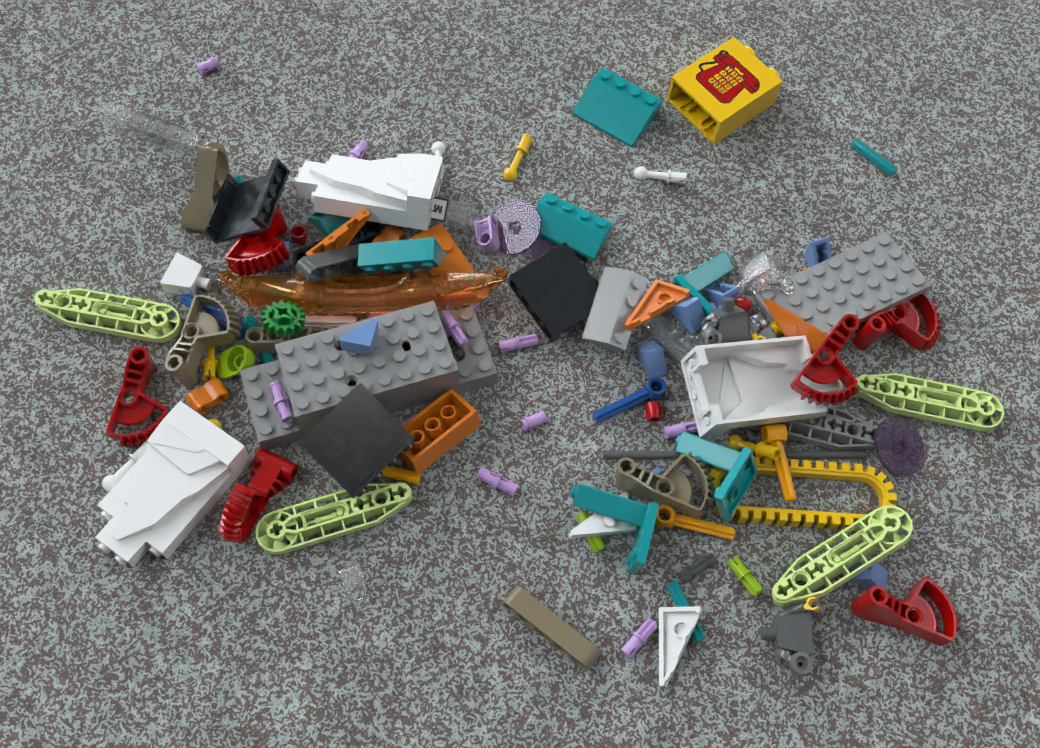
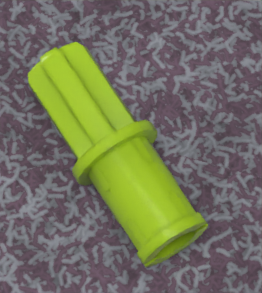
(594, 541)
(744, 576)

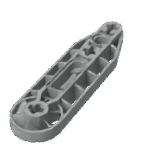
(832, 429)

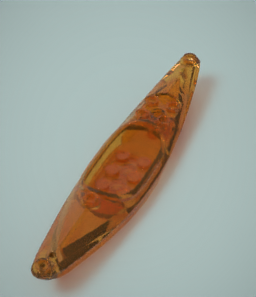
(366, 292)

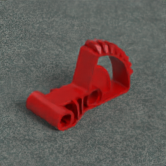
(260, 249)
(904, 322)
(832, 368)
(135, 383)
(248, 501)
(882, 608)

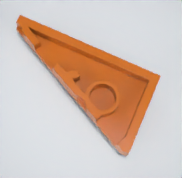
(343, 235)
(656, 300)
(793, 325)

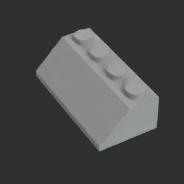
(612, 306)

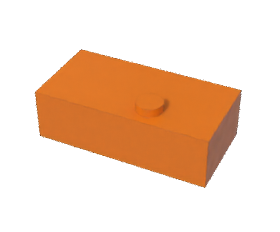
(455, 260)
(438, 430)

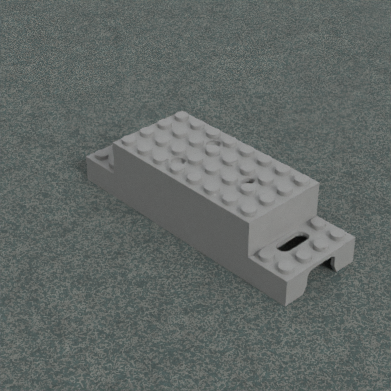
(318, 370)

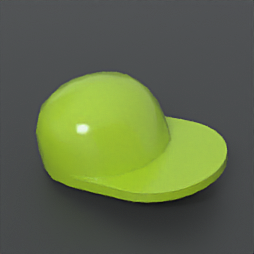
(234, 360)

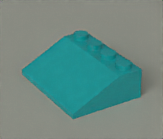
(617, 107)

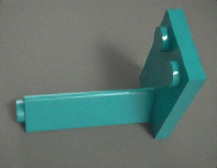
(704, 276)
(739, 465)
(623, 510)

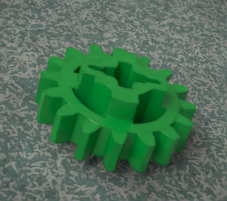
(283, 318)

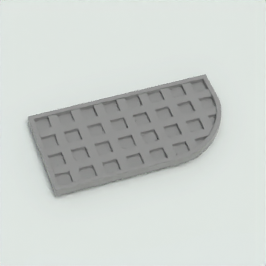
(853, 282)

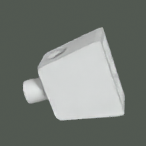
(185, 277)

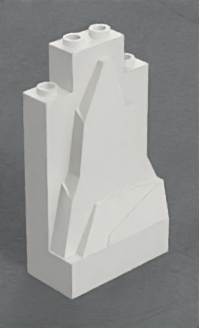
(391, 189)
(749, 384)
(170, 486)

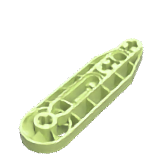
(149, 319)
(969, 407)
(346, 510)
(832, 560)

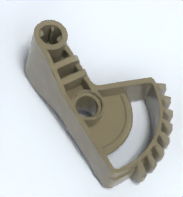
(209, 178)
(199, 332)
(647, 484)

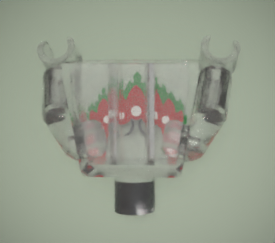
(762, 273)

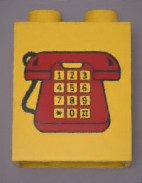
(724, 89)

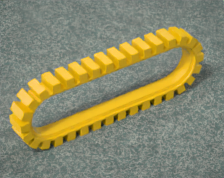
(817, 471)

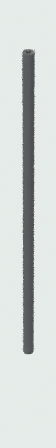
(789, 454)

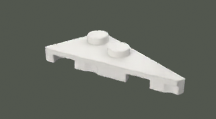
(602, 525)
(674, 633)

